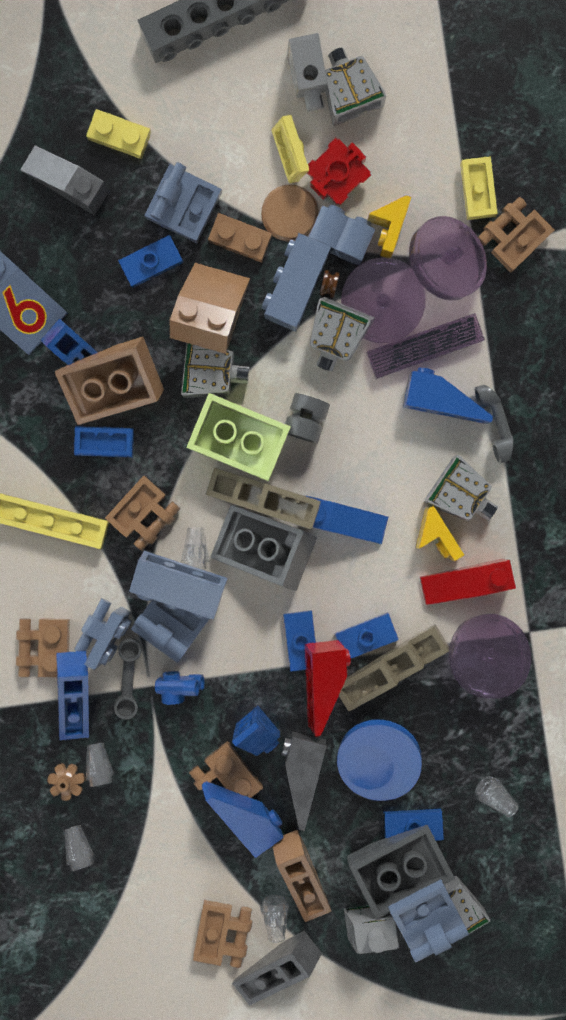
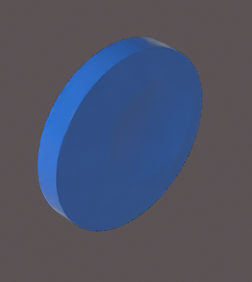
(379, 760)

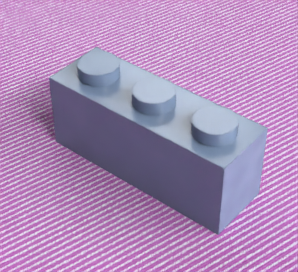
(296, 281)
(178, 585)

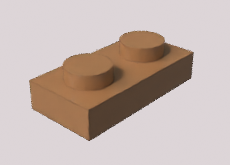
(240, 237)

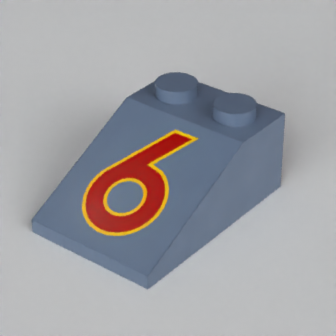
(24, 307)

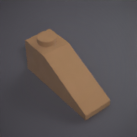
(300, 876)

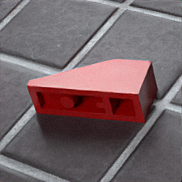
(468, 581)
(325, 677)

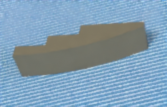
(263, 498)
(393, 667)

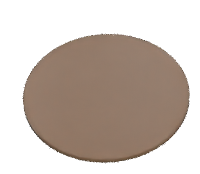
(289, 212)

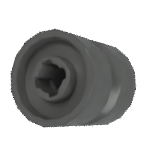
(304, 428)

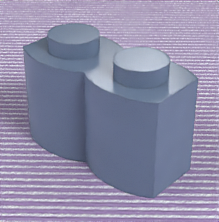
(345, 235)

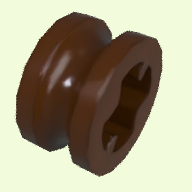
(329, 284)

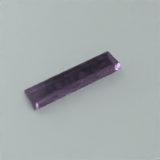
(425, 346)

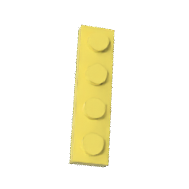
(52, 521)

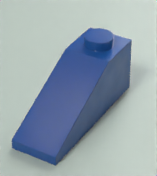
(66, 343)
(438, 396)
(350, 521)
(73, 695)
(256, 733)
(245, 817)

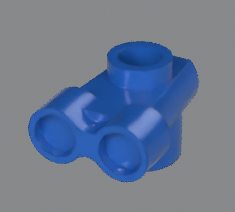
(175, 687)

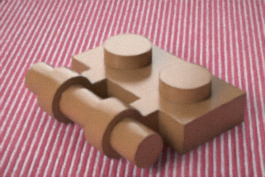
(522, 240)
(136, 507)
(52, 638)
(230, 770)
(213, 931)

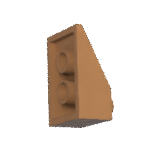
(208, 308)
(111, 381)

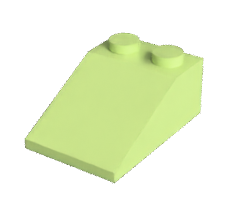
(238, 437)

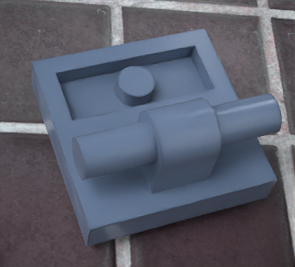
(183, 203)
(168, 628)
(104, 632)
(428, 921)

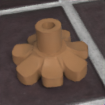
(66, 781)

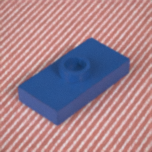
(150, 261)
(104, 441)
(299, 631)
(368, 635)
(402, 821)

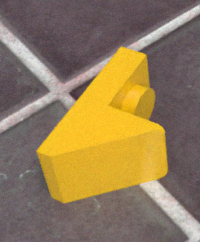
(390, 217)
(434, 527)

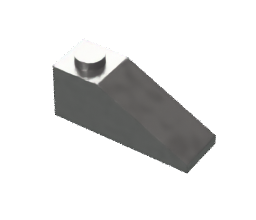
(66, 179)
(303, 765)
(279, 969)

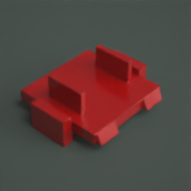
(338, 171)

